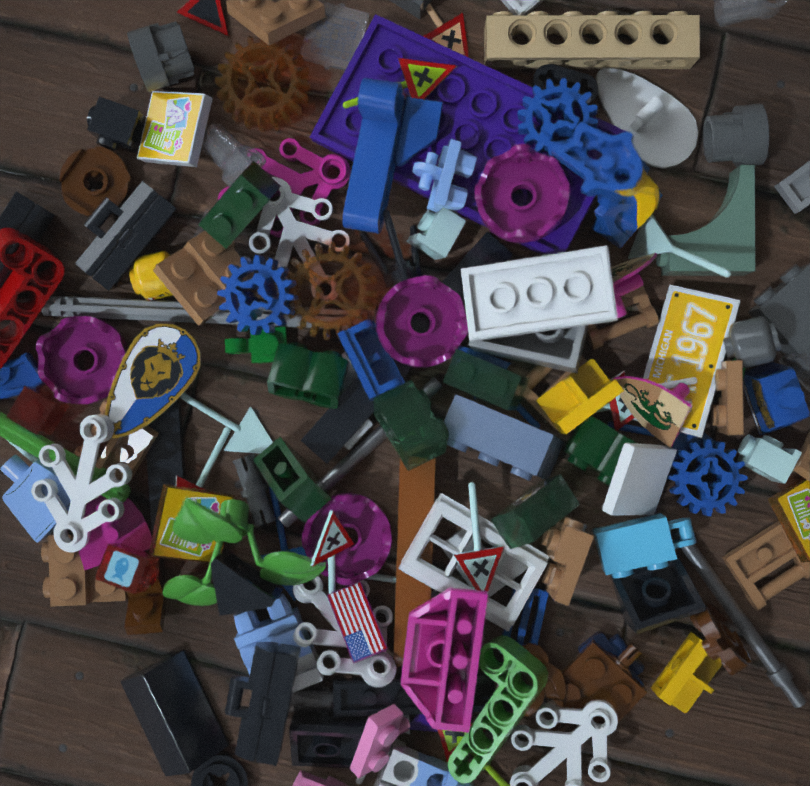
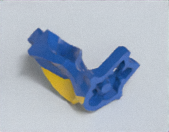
(618, 180)

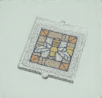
(335, 37)

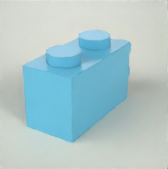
(641, 543)

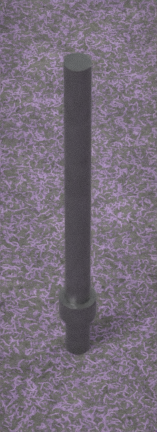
(357, 455)
(777, 672)

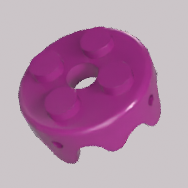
(516, 170)
(446, 319)
(59, 356)
(373, 533)

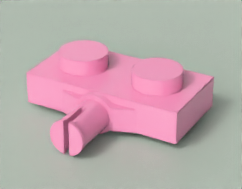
(377, 739)

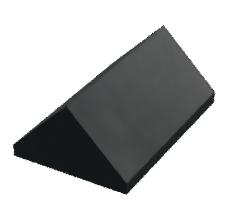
(175, 714)

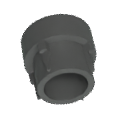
(161, 54)
(737, 136)

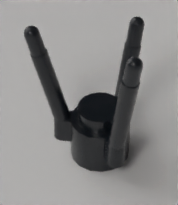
(402, 269)

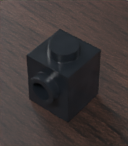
(115, 125)

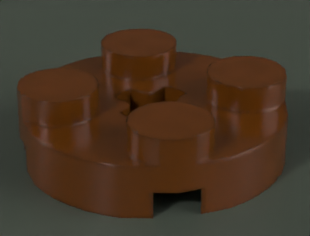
(94, 162)
(720, 640)

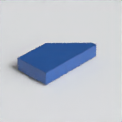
(419, 127)

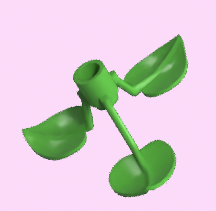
(203, 526)

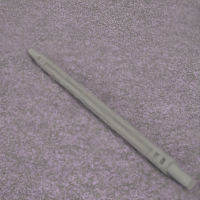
(160, 310)

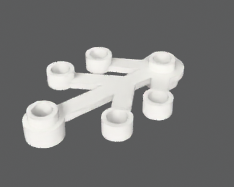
(295, 232)
(80, 487)
(335, 638)
(567, 743)

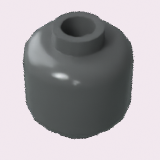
(752, 342)

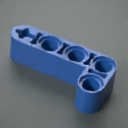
(375, 157)

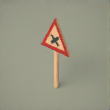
(450, 34)

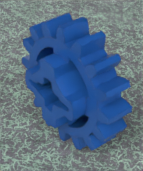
(544, 110)
(249, 306)
(707, 463)

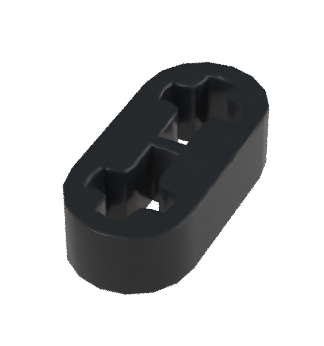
(571, 76)

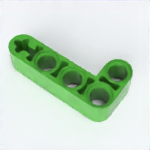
(493, 715)

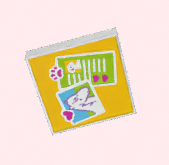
(174, 128)

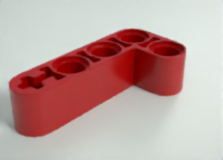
(22, 278)

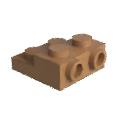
(195, 275)
(568, 547)
(69, 582)

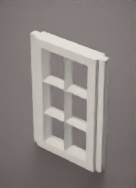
(442, 580)

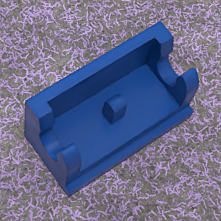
(369, 359)

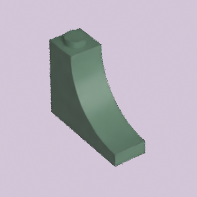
(725, 239)

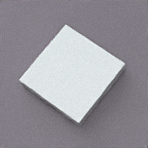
(639, 479)

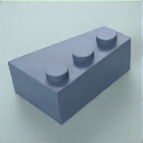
(501, 438)

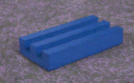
(538, 617)

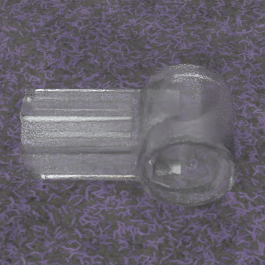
(736, 11)
(229, 153)

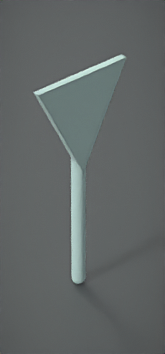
(653, 239)

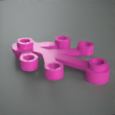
(299, 182)

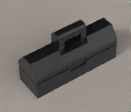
(26, 218)
(137, 225)
(266, 717)

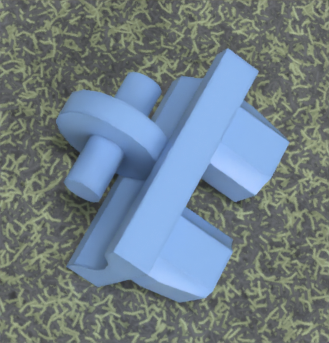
(451, 162)

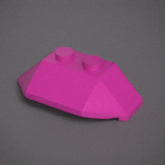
(444, 656)

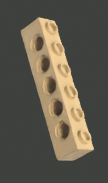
(677, 27)

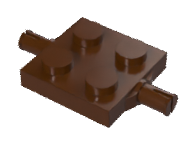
(601, 676)

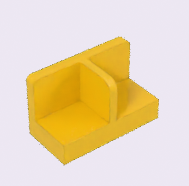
(578, 396)
(686, 675)

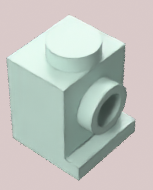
(437, 232)
(768, 458)

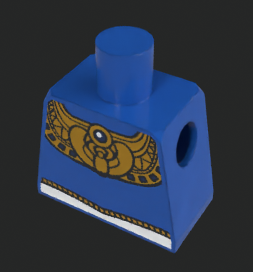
(774, 397)

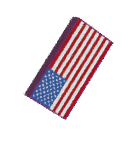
(356, 622)

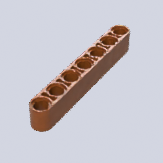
(414, 504)

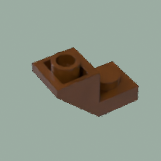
(147, 609)

